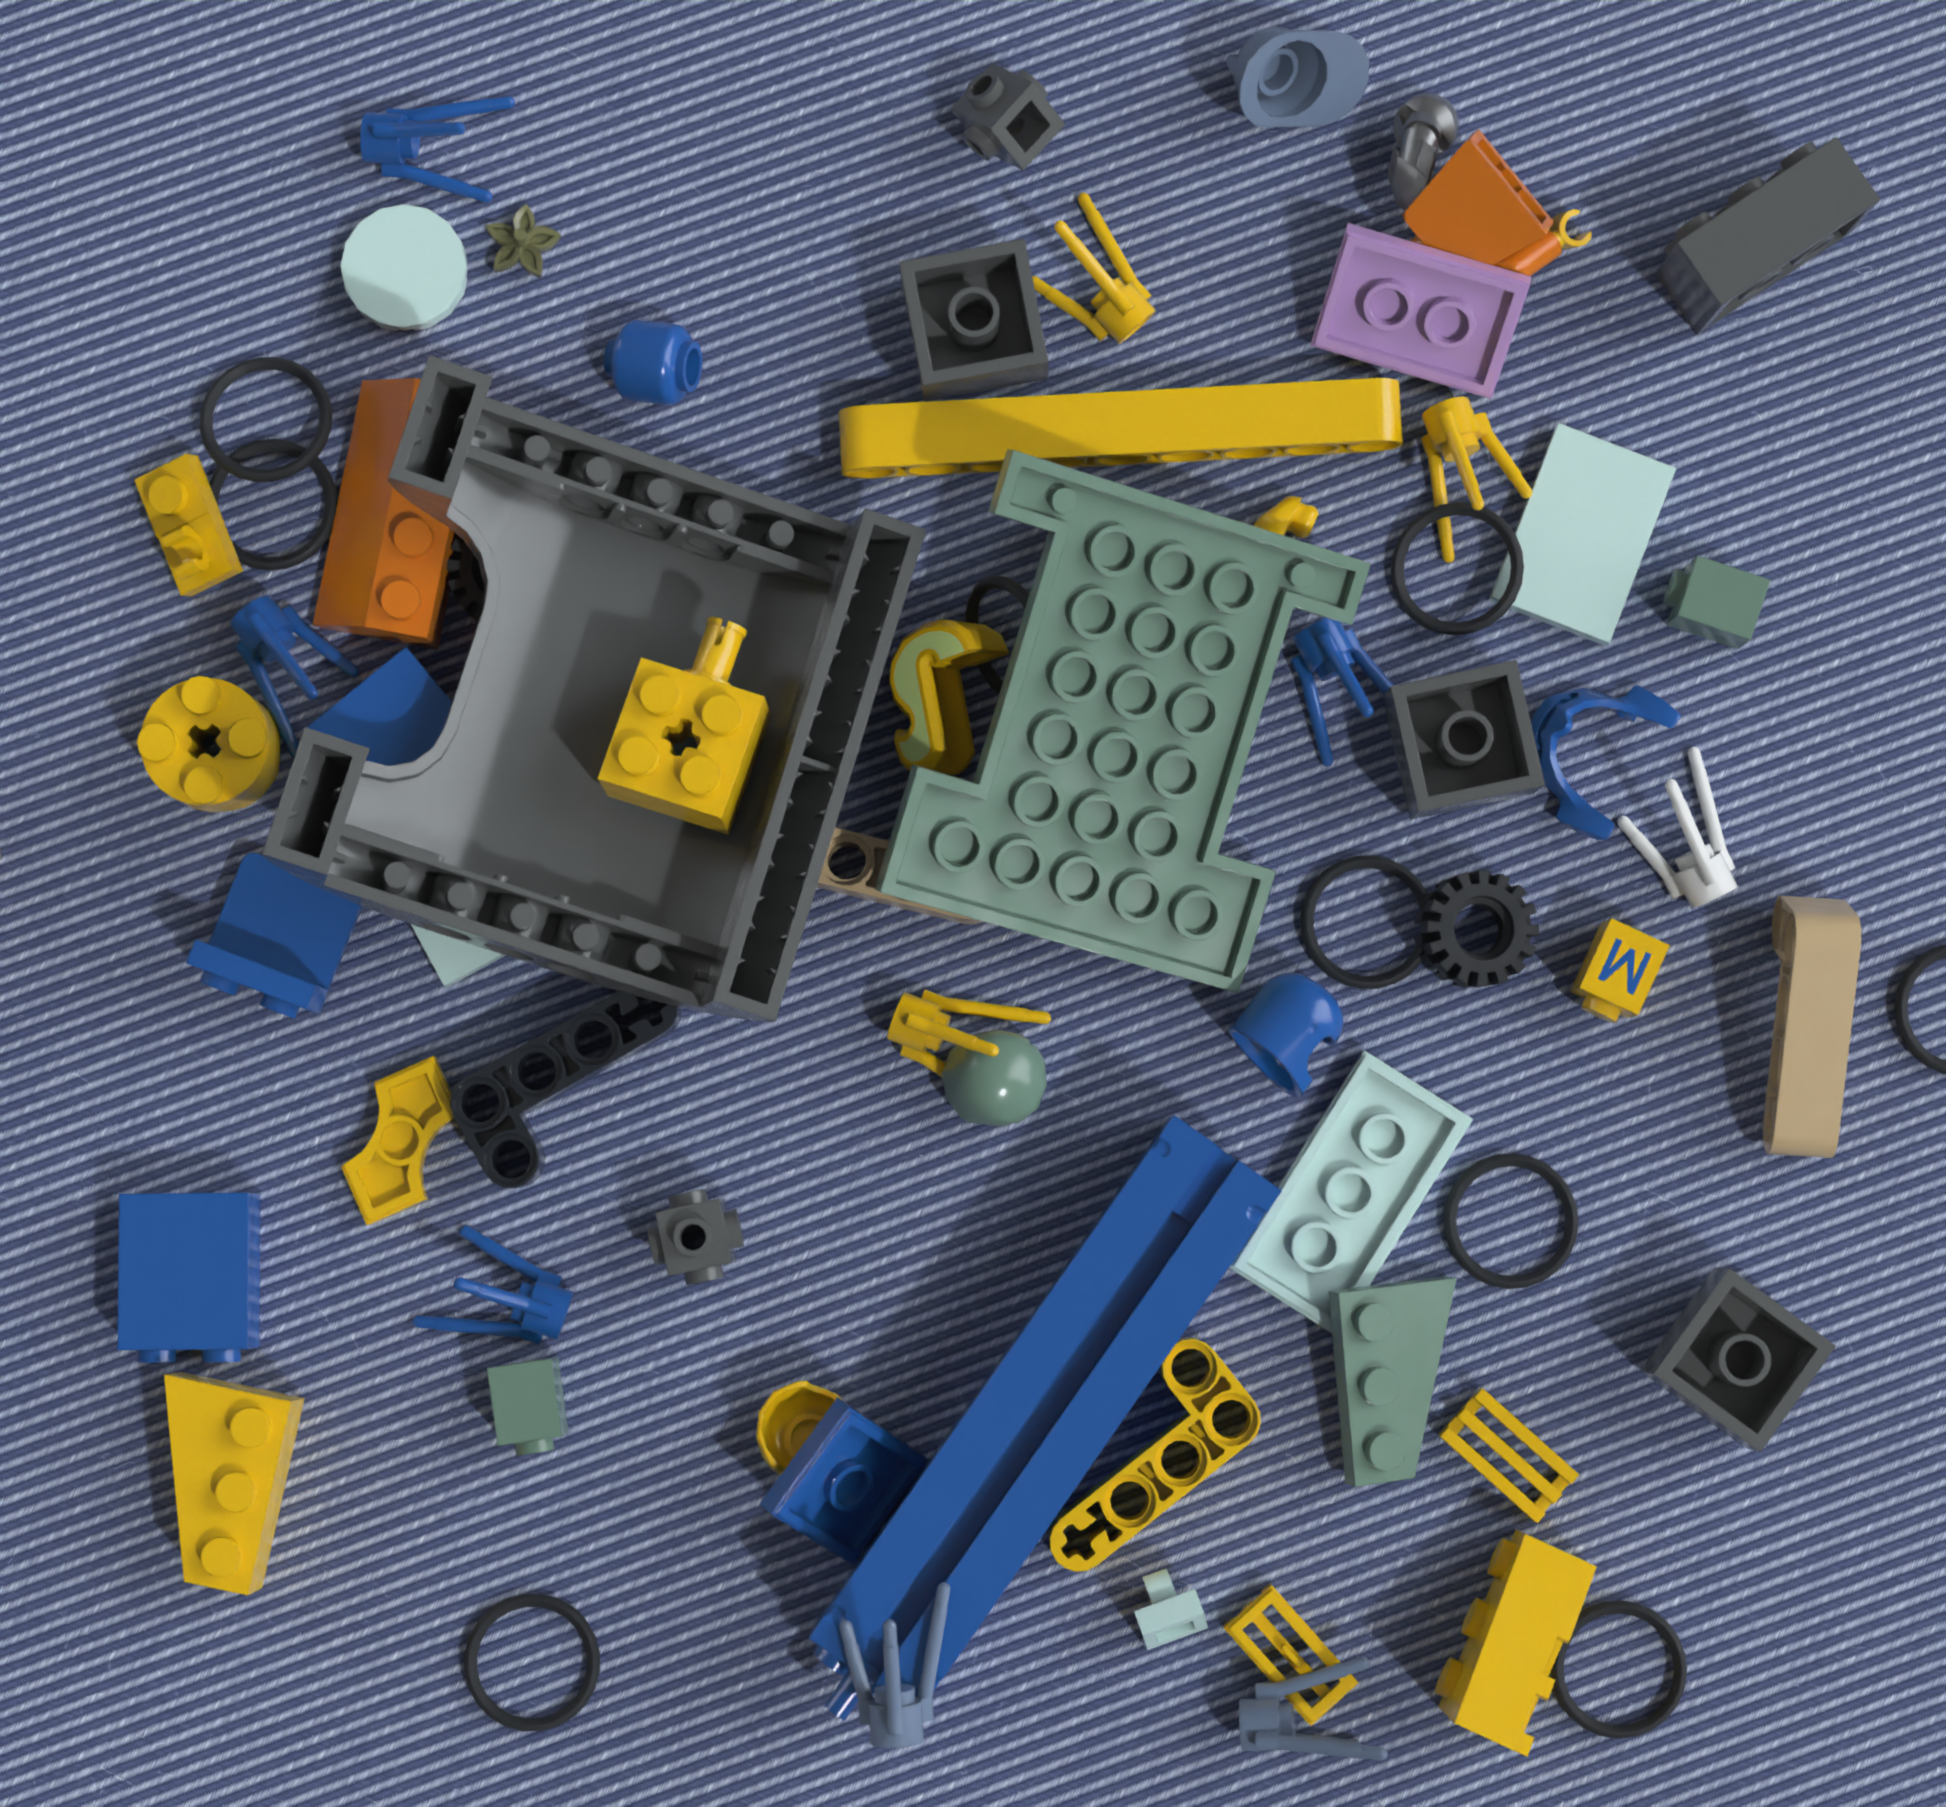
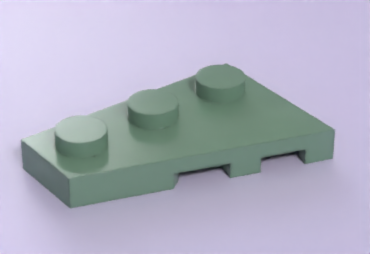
(1386, 1372)

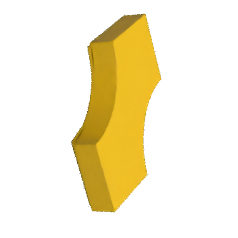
(391, 1166)

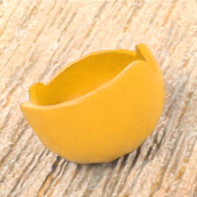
(788, 1421)

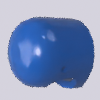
(1287, 1023)

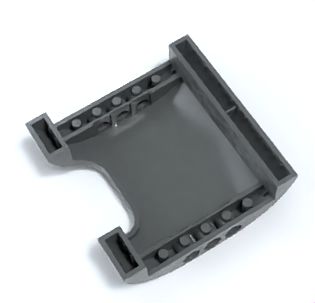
(583, 573)

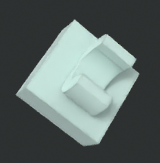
(1170, 1614)

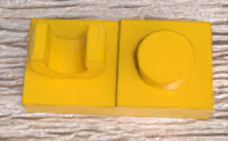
(188, 524)

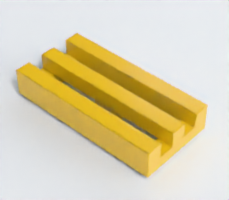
(1549, 1491)
(1253, 1613)

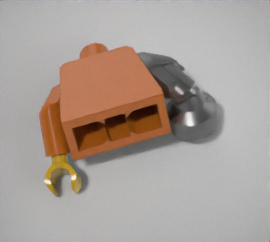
(1475, 200)

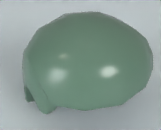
(998, 1087)

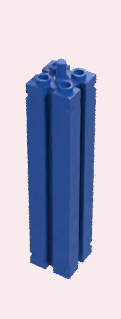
(1047, 1407)

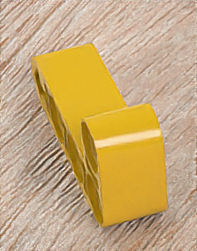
(1146, 1464)

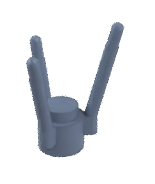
(896, 1712)
(1271, 1725)

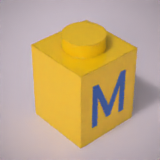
(1618, 971)

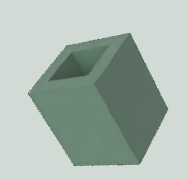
(1715, 601)
(528, 1404)

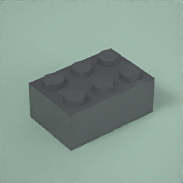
(1765, 232)

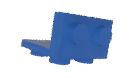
(276, 938)

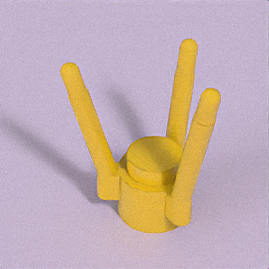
(1119, 305)
(1455, 435)
(922, 1025)

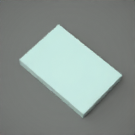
(1585, 533)

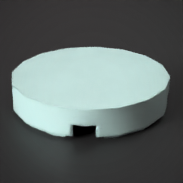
(404, 268)

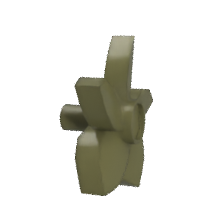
(522, 242)

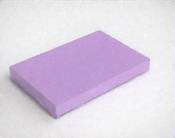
(1420, 311)

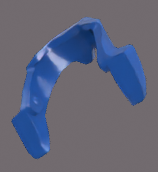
(1554, 721)

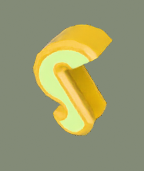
(931, 693)

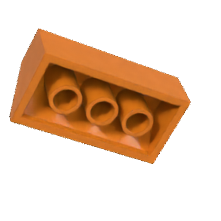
(384, 554)

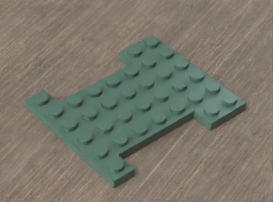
(1120, 730)

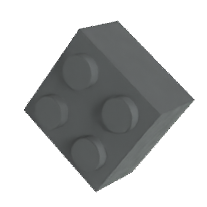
(974, 320)
(1463, 739)
(1738, 1358)

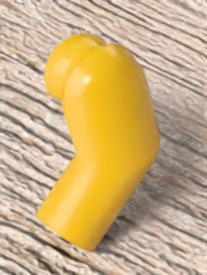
(1289, 516)

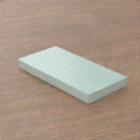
(1351, 1189)

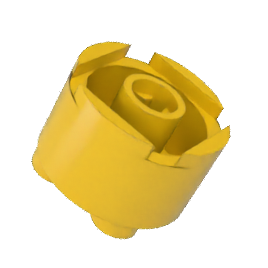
(175, 754)

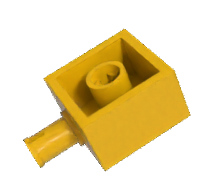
(677, 704)

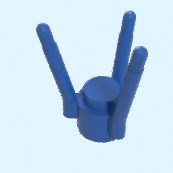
(396, 136)
(268, 634)
(1330, 653)
(538, 1306)

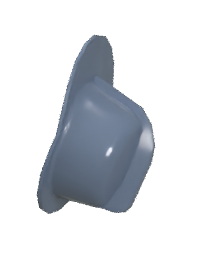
(1298, 77)

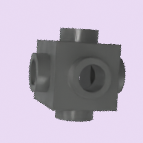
(1007, 116)
(721, 1231)

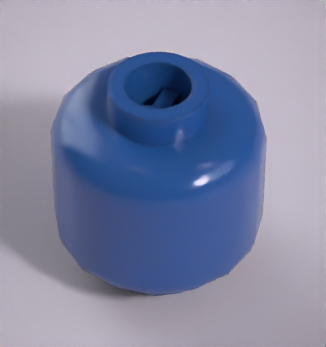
(653, 362)

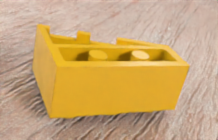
(229, 1476)
(1514, 1639)

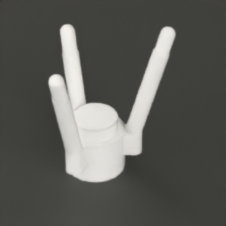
(1706, 868)

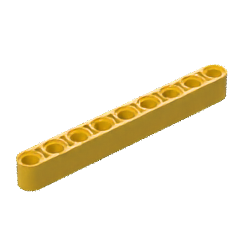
(1122, 427)

